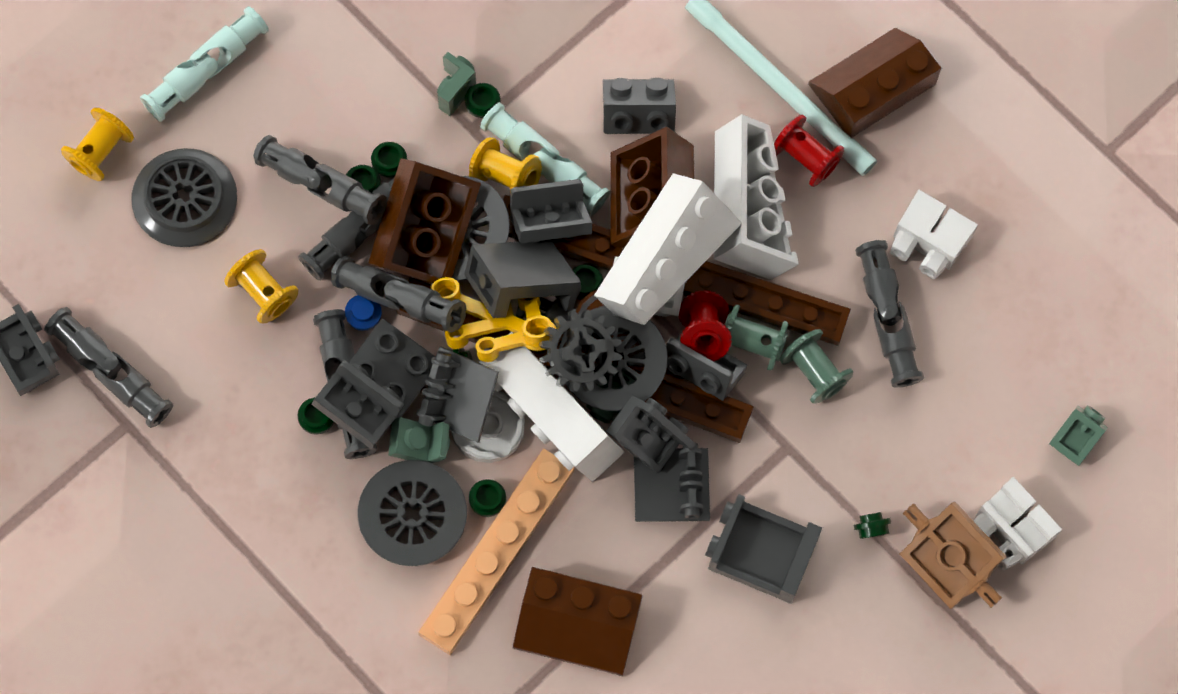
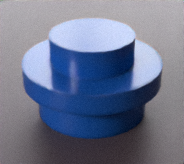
(362, 313)

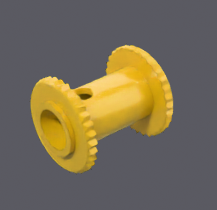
(97, 144)
(491, 164)
(260, 284)

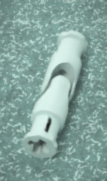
(191, 75)
(518, 138)

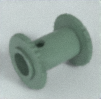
(749, 334)
(816, 366)

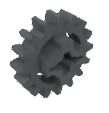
(576, 336)

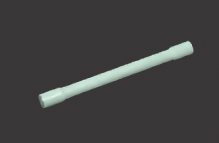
(713, 20)

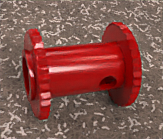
(808, 150)
(704, 319)

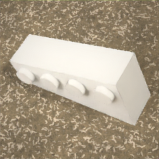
(750, 191)
(666, 249)
(555, 413)

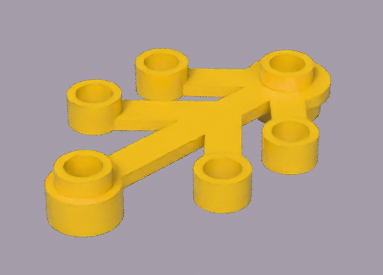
(525, 333)

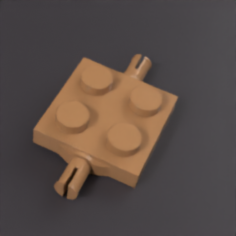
(952, 555)

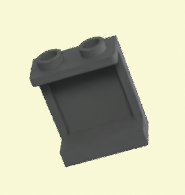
(520, 271)
(762, 549)

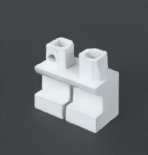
(916, 233)
(1025, 538)

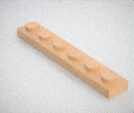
(495, 552)

